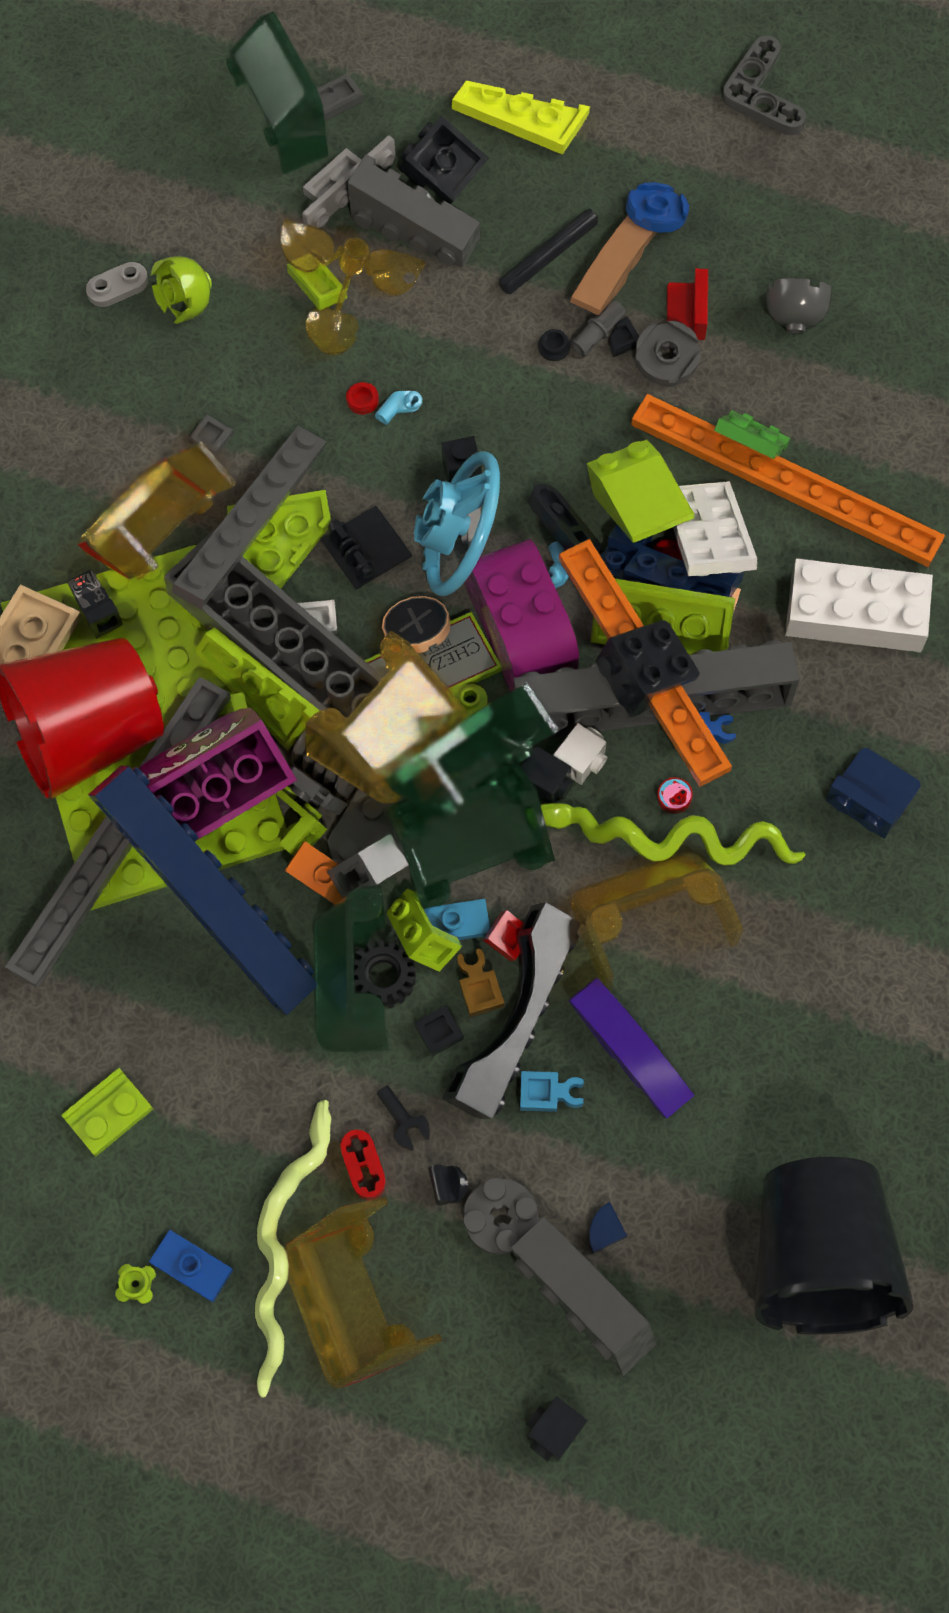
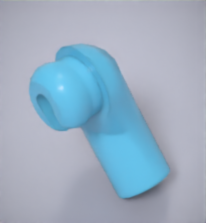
(399, 403)
(557, 571)

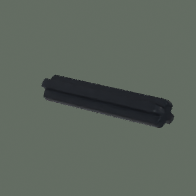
(548, 251)

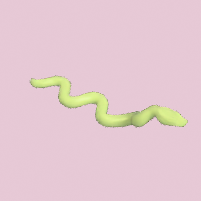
(274, 1251)

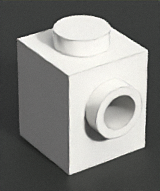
(583, 752)

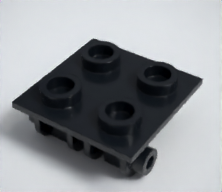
(365, 546)

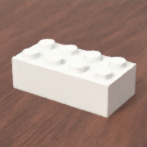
(859, 605)

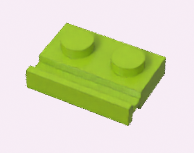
(107, 1112)

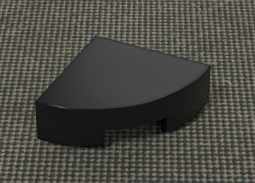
(623, 337)

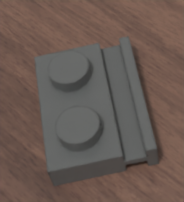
(316, 793)

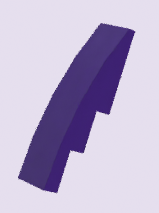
(631, 1048)

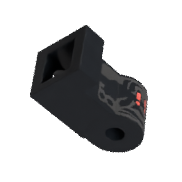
(94, 603)

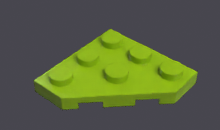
(289, 535)

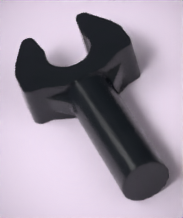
(403, 1119)

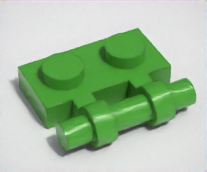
(752, 434)

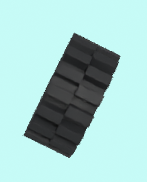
(384, 954)

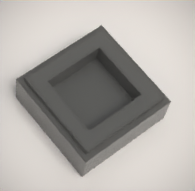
(212, 434)

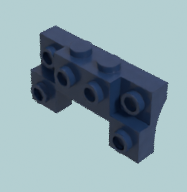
(645, 565)

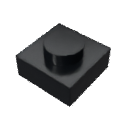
(438, 1031)

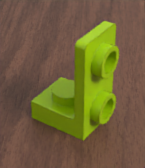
(306, 829)
(418, 936)

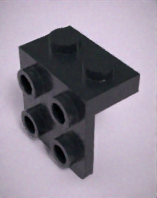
(645, 664)

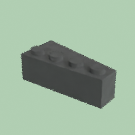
(410, 214)
(584, 1295)

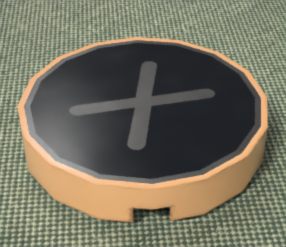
(418, 621)

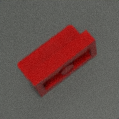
(689, 303)

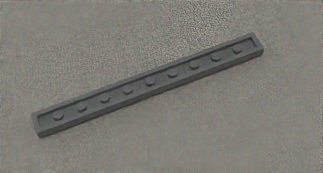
(103, 853)

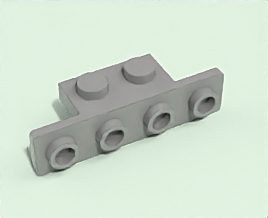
(330, 185)

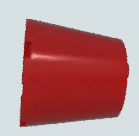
(79, 711)

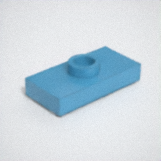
(461, 919)

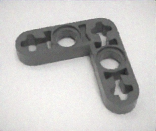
(751, 87)

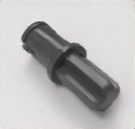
(598, 328)

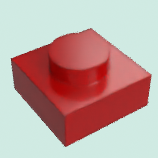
(503, 935)

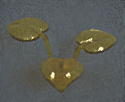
(309, 246)

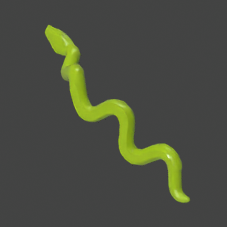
(562, 815)

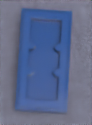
(191, 1266)

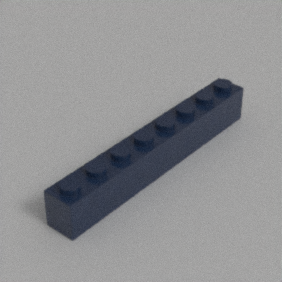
(203, 888)

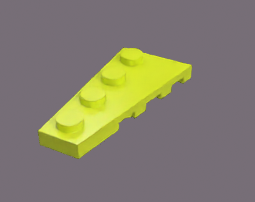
(534, 120)

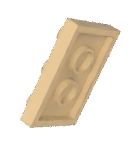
(34, 625)

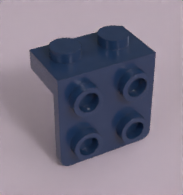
(873, 792)

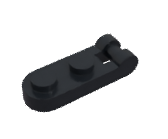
(560, 517)

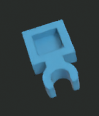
(542, 1091)

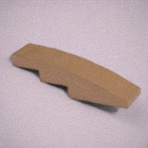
(612, 267)

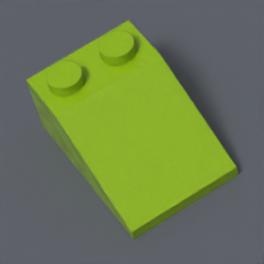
(638, 491)

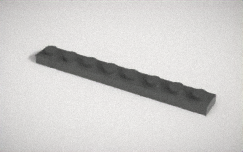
(248, 518)

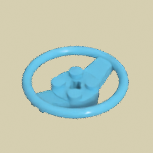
(447, 518)

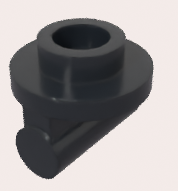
(448, 1184)

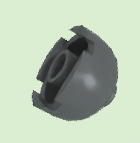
(797, 303)

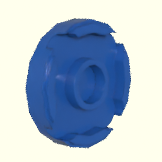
(657, 207)

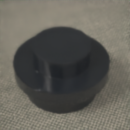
(554, 345)

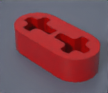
(371, 1161)

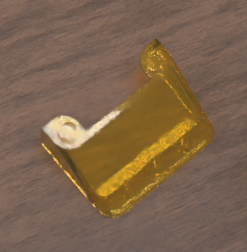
(388, 726)

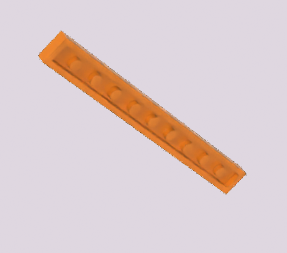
(789, 481)

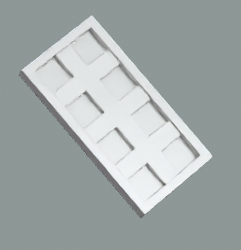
(717, 535)

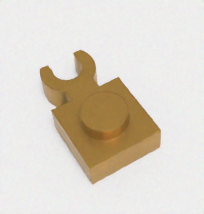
(480, 988)

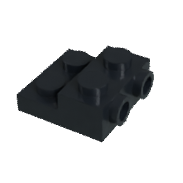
(442, 160)

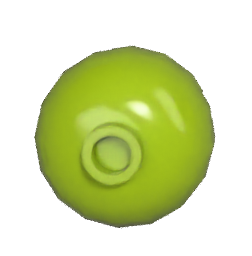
(180, 281)

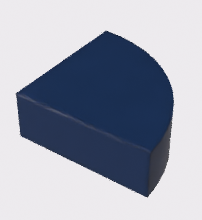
(605, 1229)

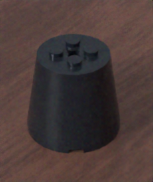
(828, 1249)

